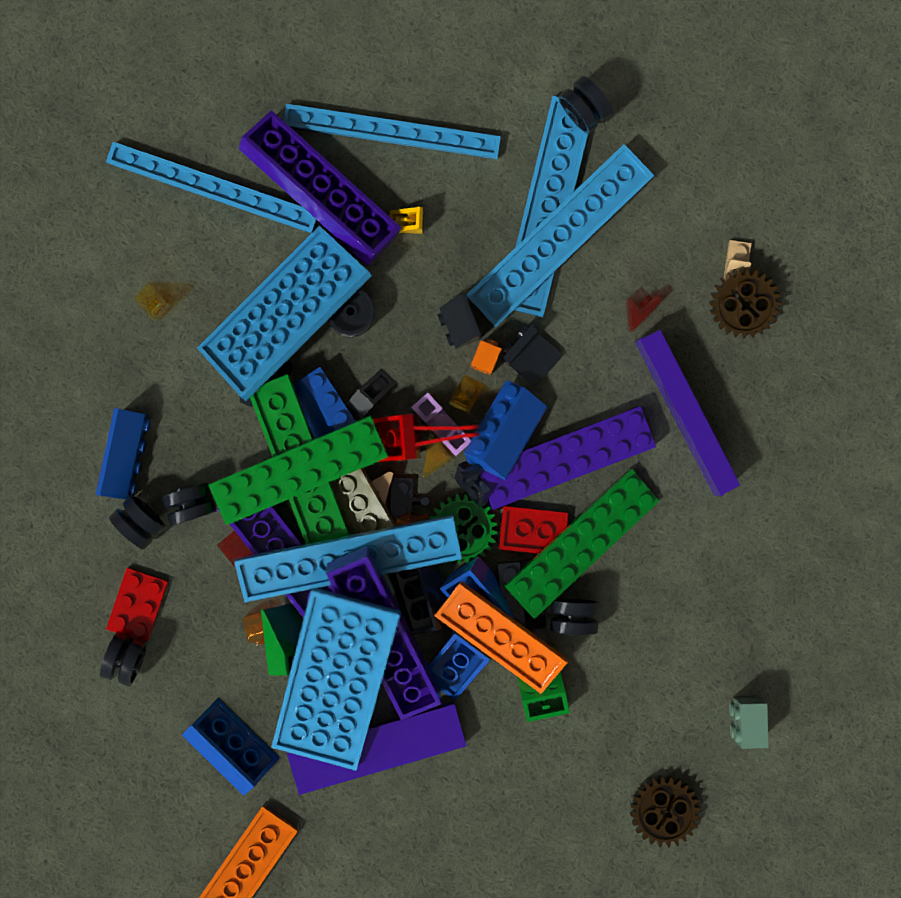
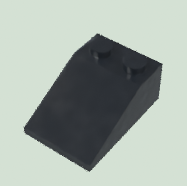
(459, 322)

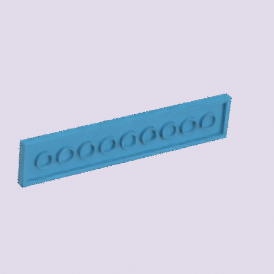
(551, 185)
(559, 235)
(306, 565)

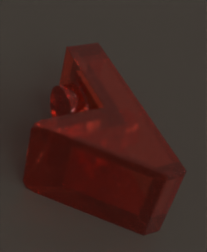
(636, 315)

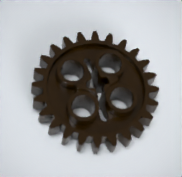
(759, 290)
(683, 818)

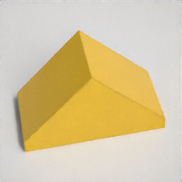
(409, 219)

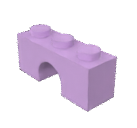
(434, 415)

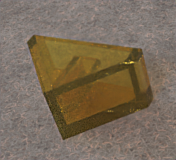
(152, 302)
(466, 394)
(435, 457)

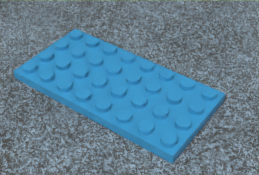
(283, 312)
(335, 678)

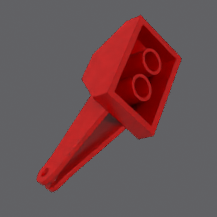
(402, 436)

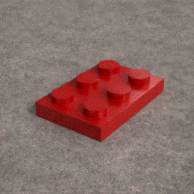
(529, 528)
(137, 604)

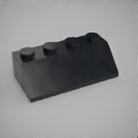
(507, 571)
(420, 597)

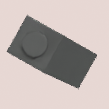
(370, 393)

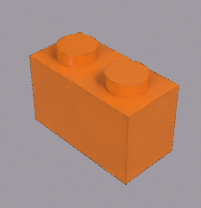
(486, 356)

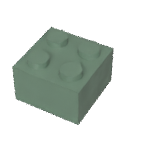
(749, 722)

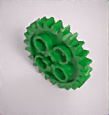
(475, 544)

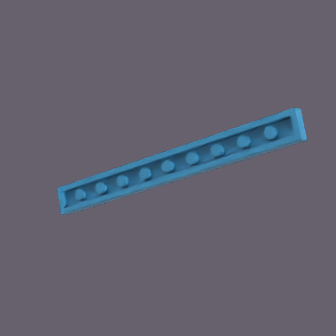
(392, 131)
(210, 187)

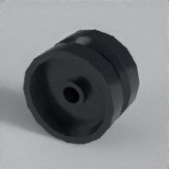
(585, 104)
(359, 322)
(188, 502)
(137, 522)
(576, 616)
(123, 658)

